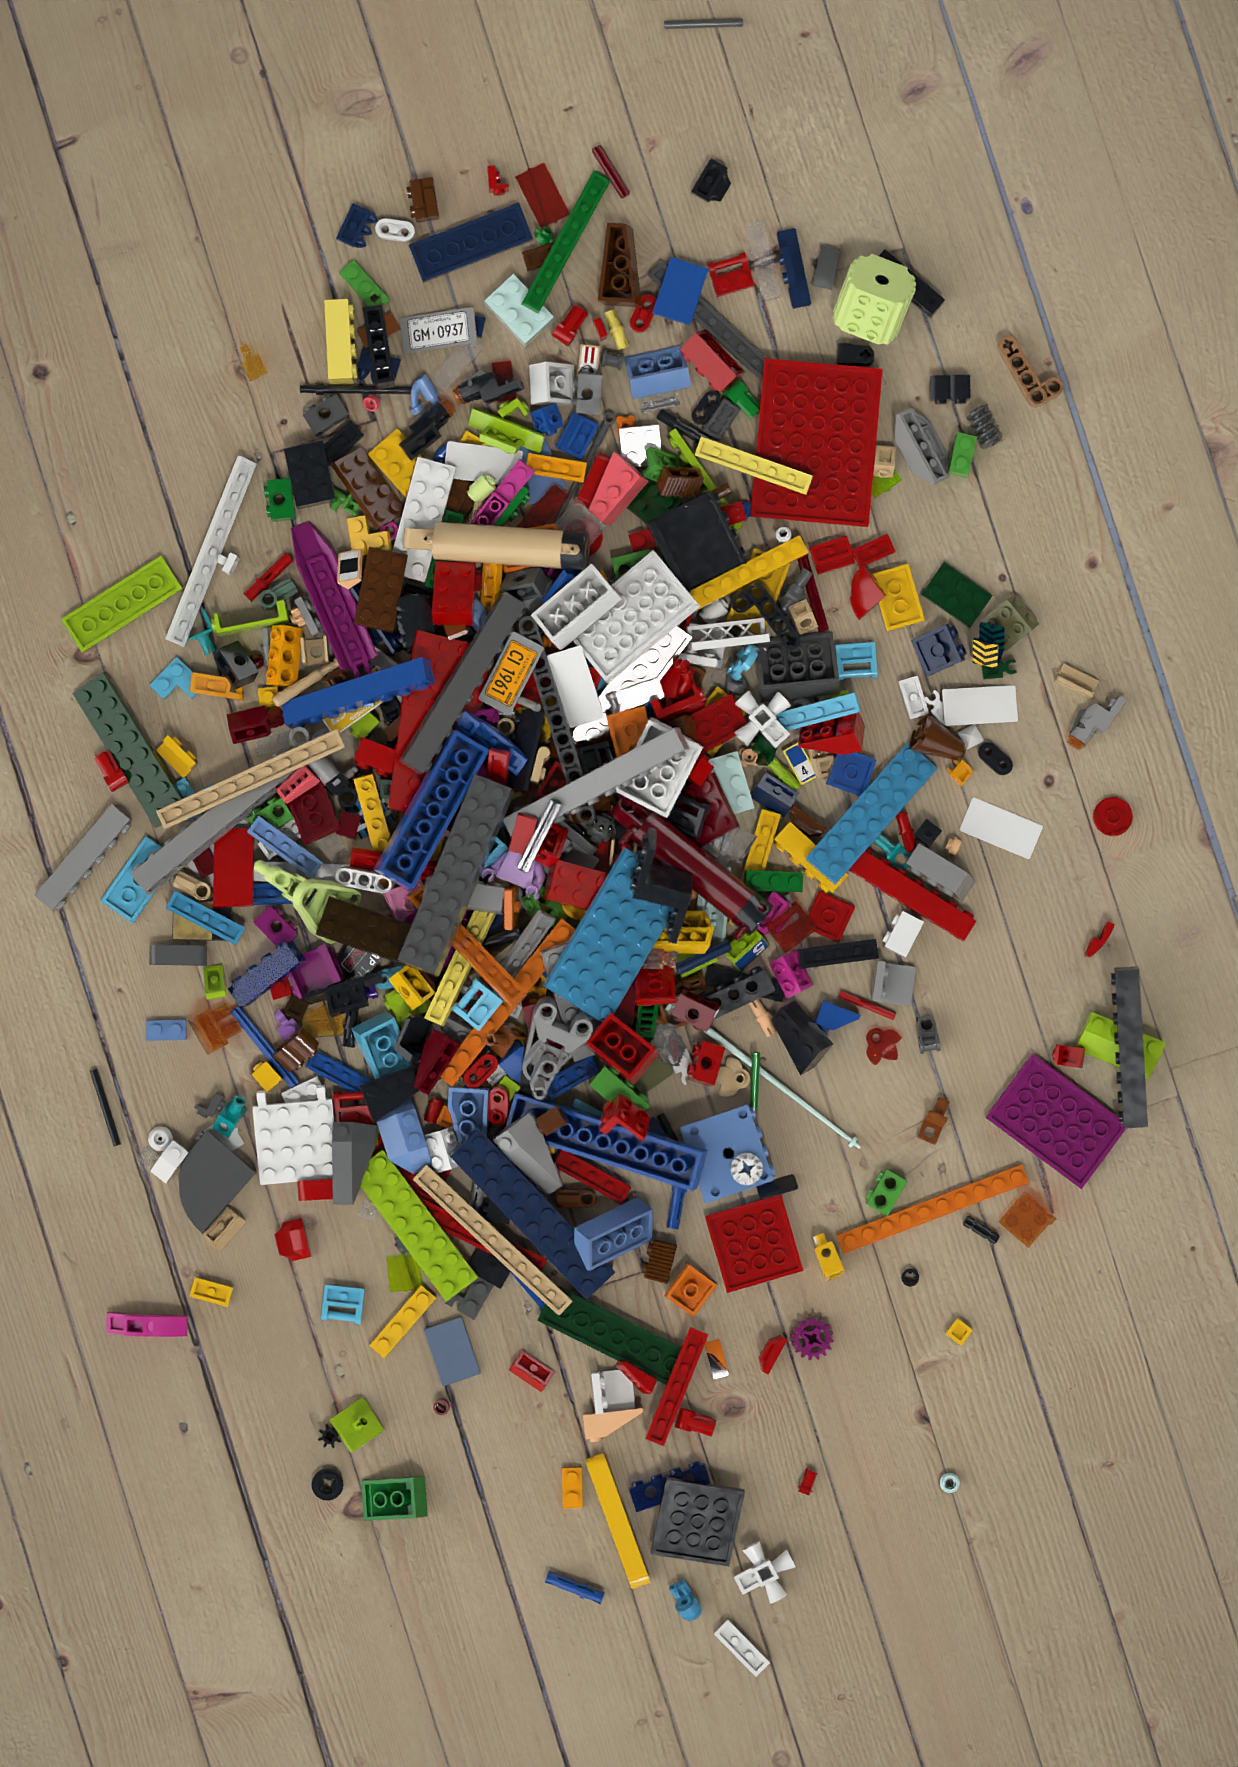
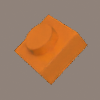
(445, 1118)

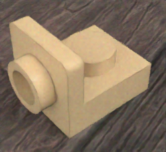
(884, 461)

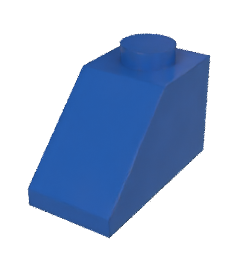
(834, 1017)

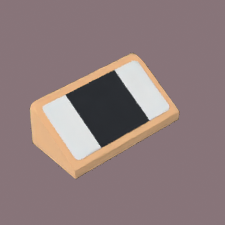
(349, 568)

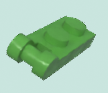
(362, 284)

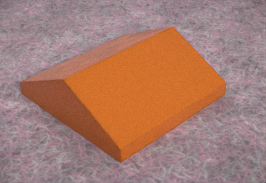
(690, 1290)

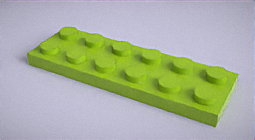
(121, 604)

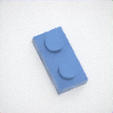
(166, 1030)

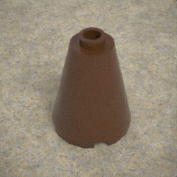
(936, 740)

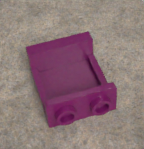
(317, 972)

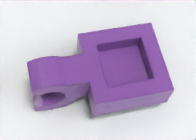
(287, 1027)

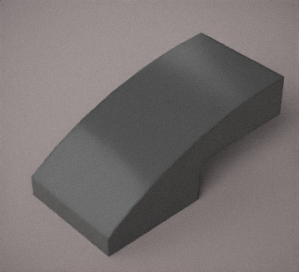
(826, 267)

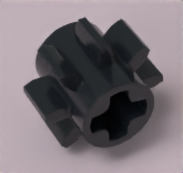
(327, 1440)

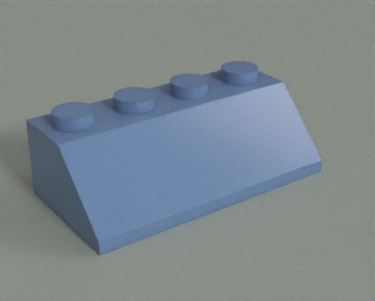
(614, 1233)

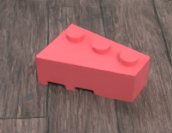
(617, 489)

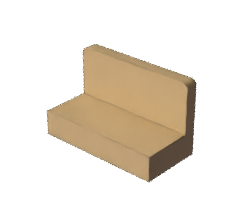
(1076, 681)

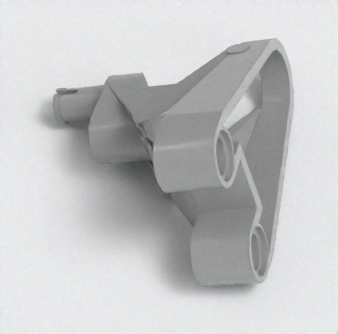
(548, 1028)

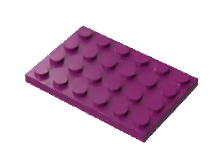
(1056, 1121)

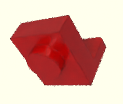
(1068, 1056)

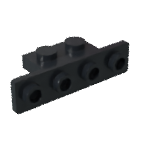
(345, 996)

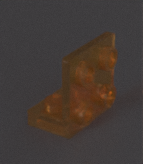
(1026, 1219)

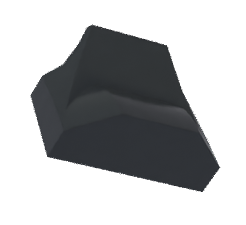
(712, 182)

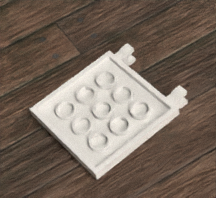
(294, 1139)

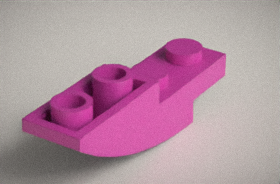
(503, 494)
(147, 1325)

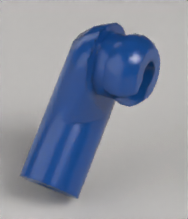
(440, 454)

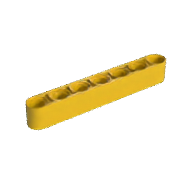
(617, 1520)

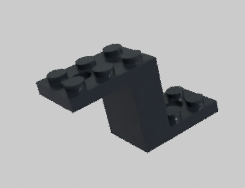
(661, 885)

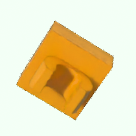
(961, 772)

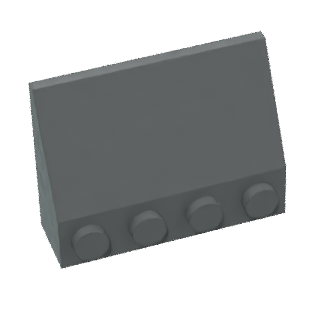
(799, 672)

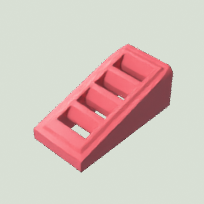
(306, 784)

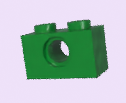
(286, 510)

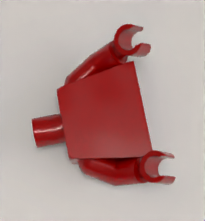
(677, 682)

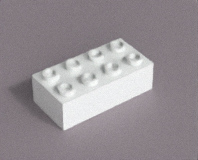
(576, 607)

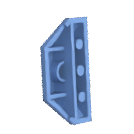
(404, 1138)

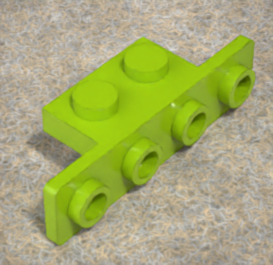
(504, 434)

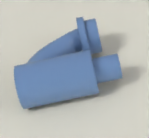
(423, 385)

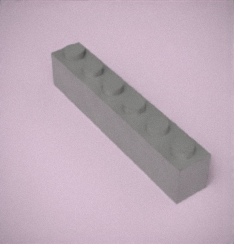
(83, 858)

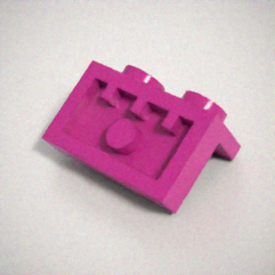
(789, 975)

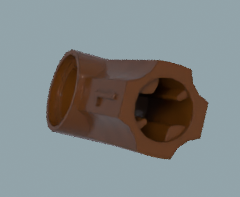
(573, 1198)

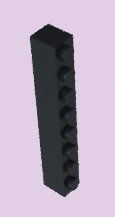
(1130, 1047)

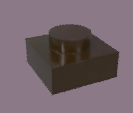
(296, 1008)

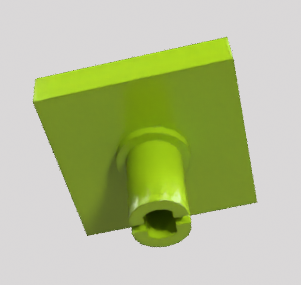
(356, 1425)

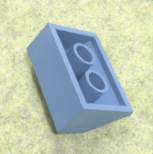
(657, 372)

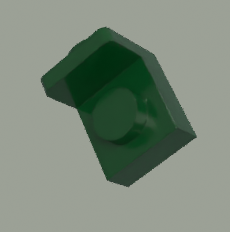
(764, 749)

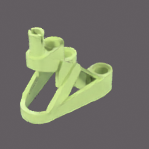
(298, 889)

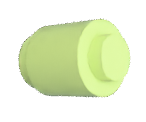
(481, 488)

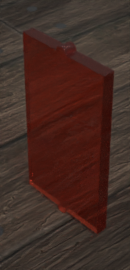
(542, 195)

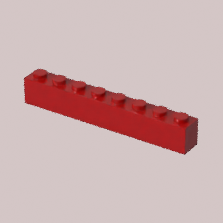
(913, 895)

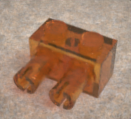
(208, 1030)

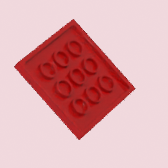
(754, 1243)

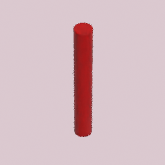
(867, 1005)

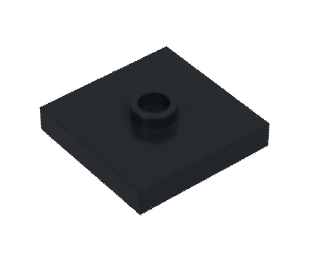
(489, 1268)

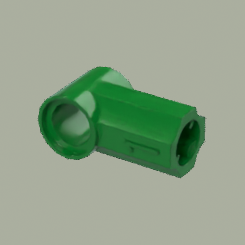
(740, 396)

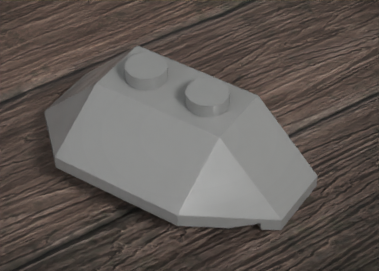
(921, 447)

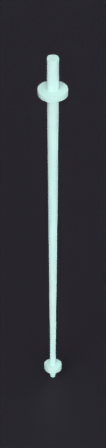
(748, 1061)

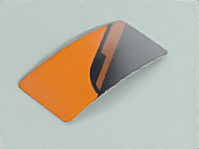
(716, 1359)

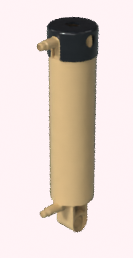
(502, 545)

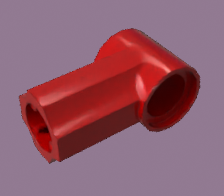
(567, 330)
(112, 773)
(691, 1421)

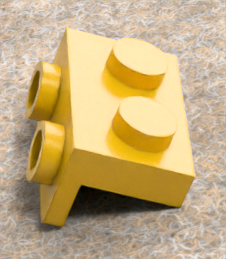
(181, 761)

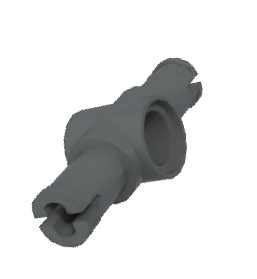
(793, 592)

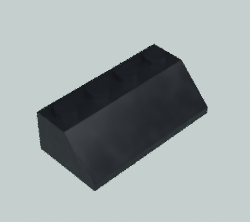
(528, 741)

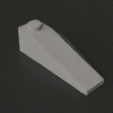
(529, 1152)

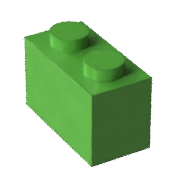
(962, 455)

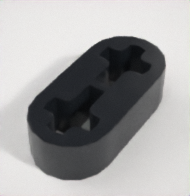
(702, 405)

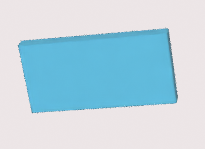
(125, 893)

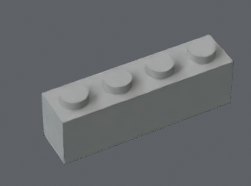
(484, 897)

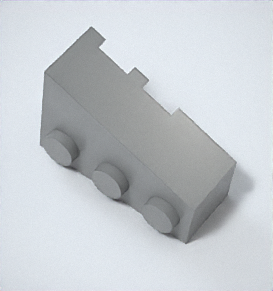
(940, 872)

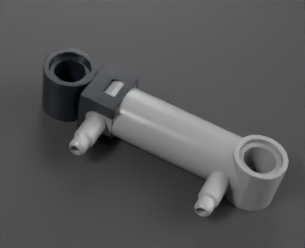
(334, 781)

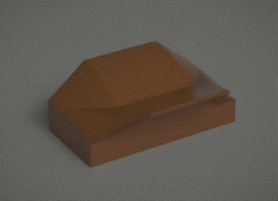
(805, 823)

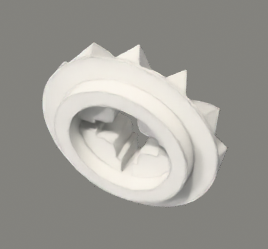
(755, 1172)

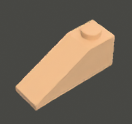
(603, 1424)

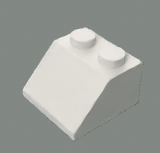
(551, 384)

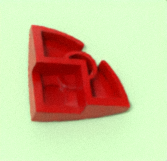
(865, 592)

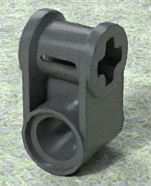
(927, 1036)

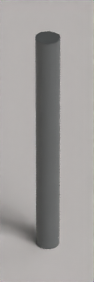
(703, 23)

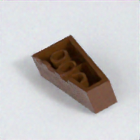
(619, 268)

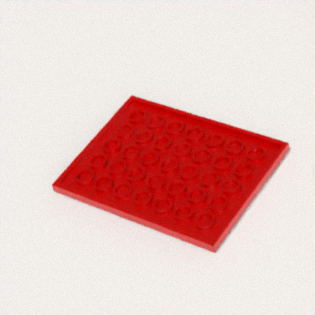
(824, 426)

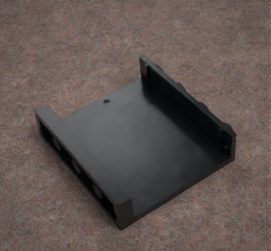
(697, 540)

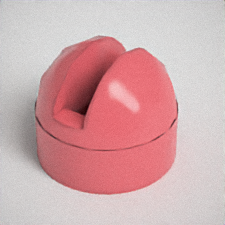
(367, 402)

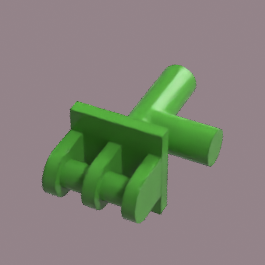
(349, 502)

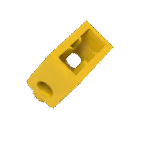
(831, 1265)

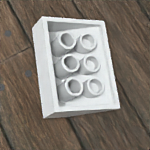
(663, 785)

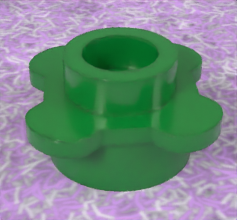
(544, 235)

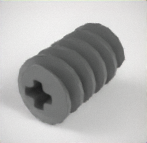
(984, 427)

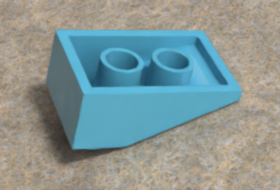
(377, 1042)

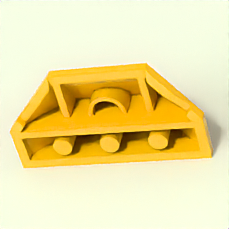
(693, 937)

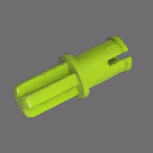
(783, 774)

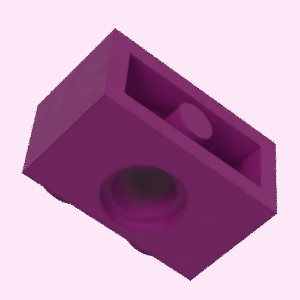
(266, 920)

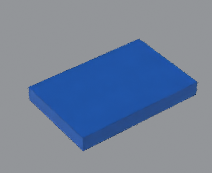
(680, 291)

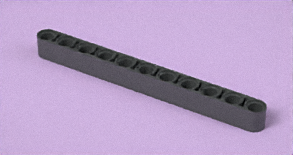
(557, 710)

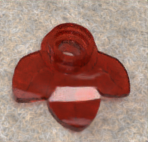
(884, 1047)

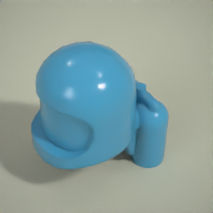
(686, 1603)

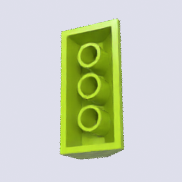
(1099, 1042)

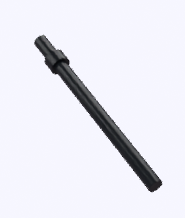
(320, 389)

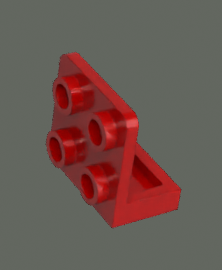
(624, 1112)

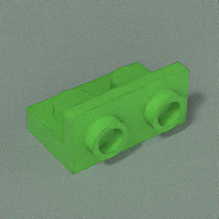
(656, 461)

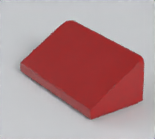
(531, 1371)

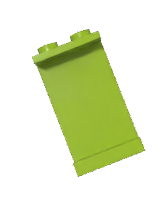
(232, 630)

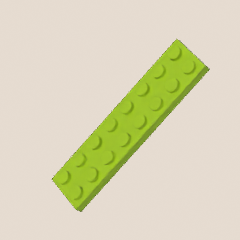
(416, 1227)

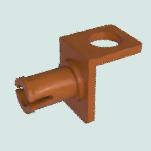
(663, 1017)
(501, 1042)
(935, 1120)

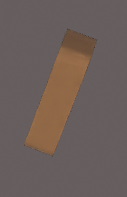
(1026, 370)

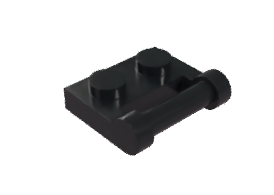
(590, 756)
(686, 820)

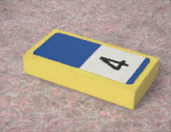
(799, 763)

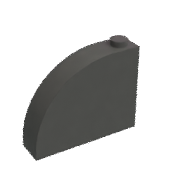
(210, 1179)

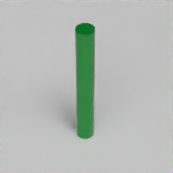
(755, 1080)

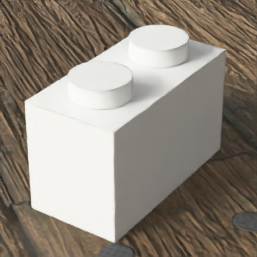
(903, 933)

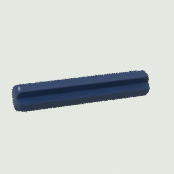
(700, 959)

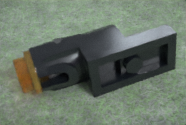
(485, 387)
(426, 428)

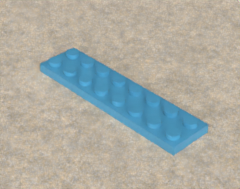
(871, 814)

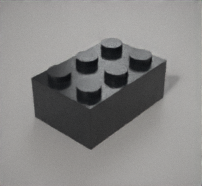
(310, 475)

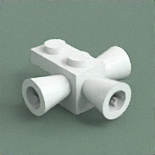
(763, 719)
(764, 1572)

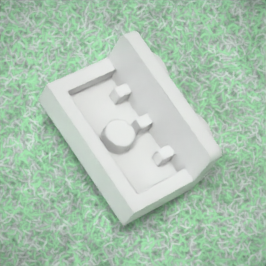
(439, 1146)

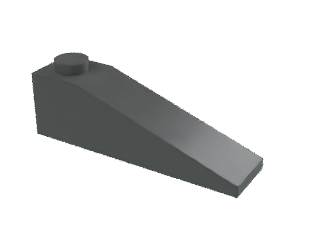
(351, 1154)

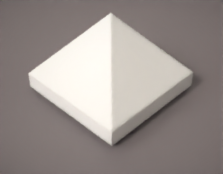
(970, 736)

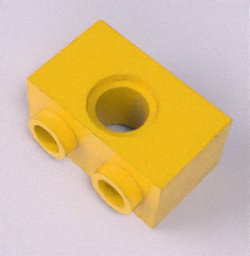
(411, 986)

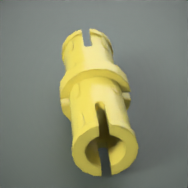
(616, 329)

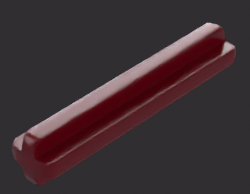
(610, 171)

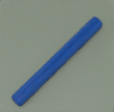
(263, 1045)

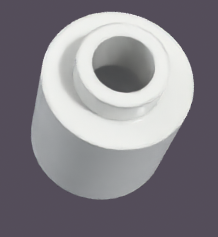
(714, 611)

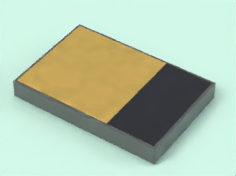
(186, 930)

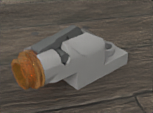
(1093, 719)

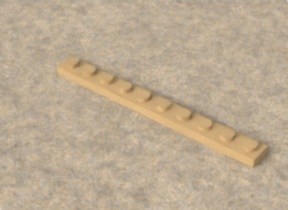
(250, 779)
(493, 1240)

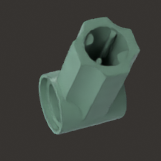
(280, 592)

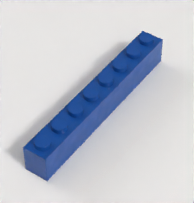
(358, 693)

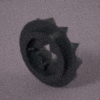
(326, 1494)

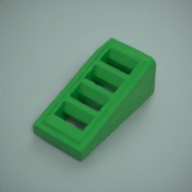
(647, 1035)

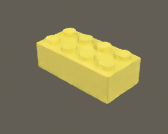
(339, 342)

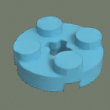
(745, 659)

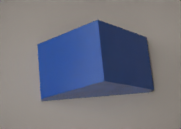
(513, 1061)

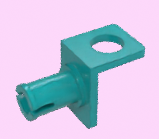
(203, 636)
(892, 851)
(231, 1115)

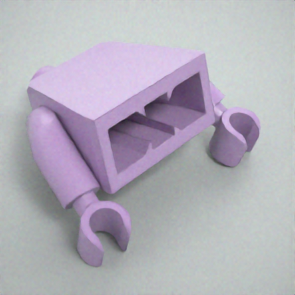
(507, 870)

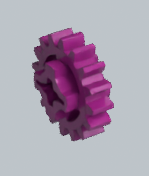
(807, 1346)

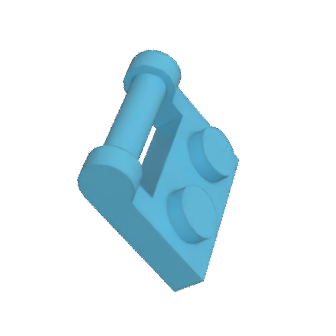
(856, 654)
(483, 1007)
(342, 1297)

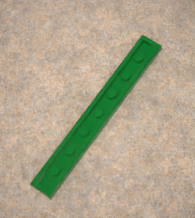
(565, 242)

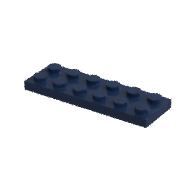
(471, 242)

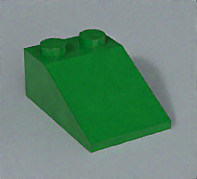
(394, 1498)

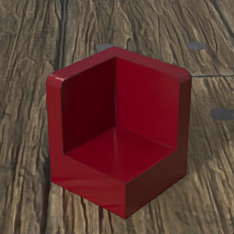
(349, 824)

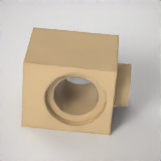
(803, 616)

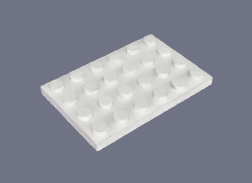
(648, 610)

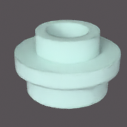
(949, 1489)

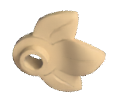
(729, 1077)

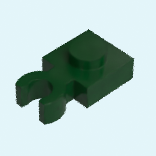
(995, 673)

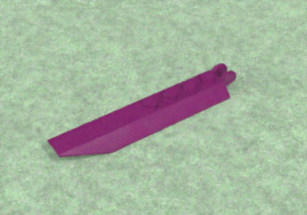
(331, 600)

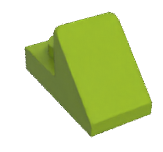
(215, 981)

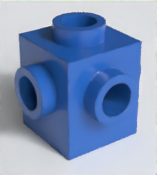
(547, 420)

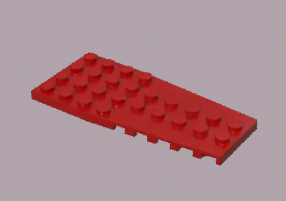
(444, 657)

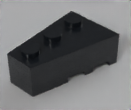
(801, 1037)

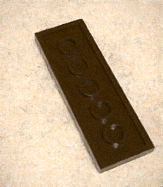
(363, 929)

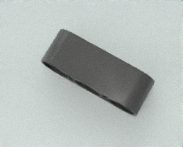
(178, 955)

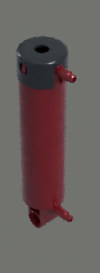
(709, 877)

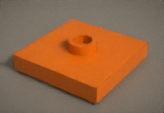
(511, 907)

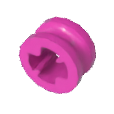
(391, 525)

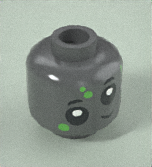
(601, 829)

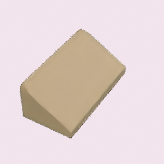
(223, 1228)

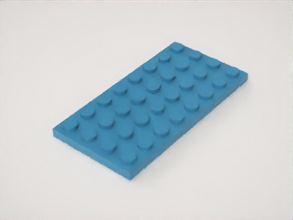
(608, 945)

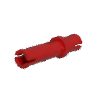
(269, 576)

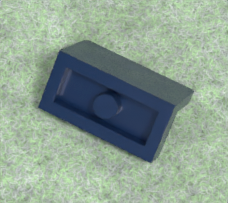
(774, 795)

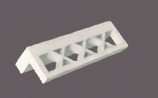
(726, 642)

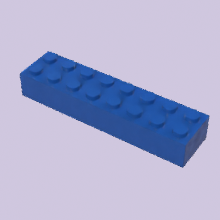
(431, 810)

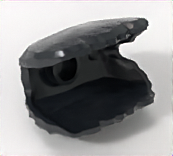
(414, 615)

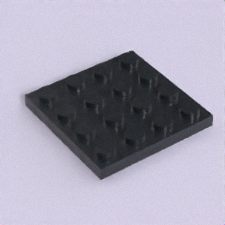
(697, 1521)

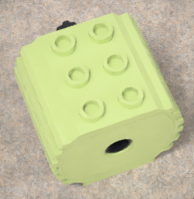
(874, 299)

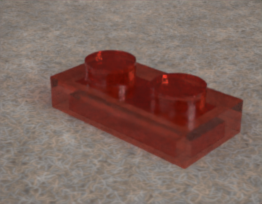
(505, 371)

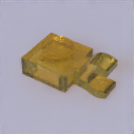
(253, 365)

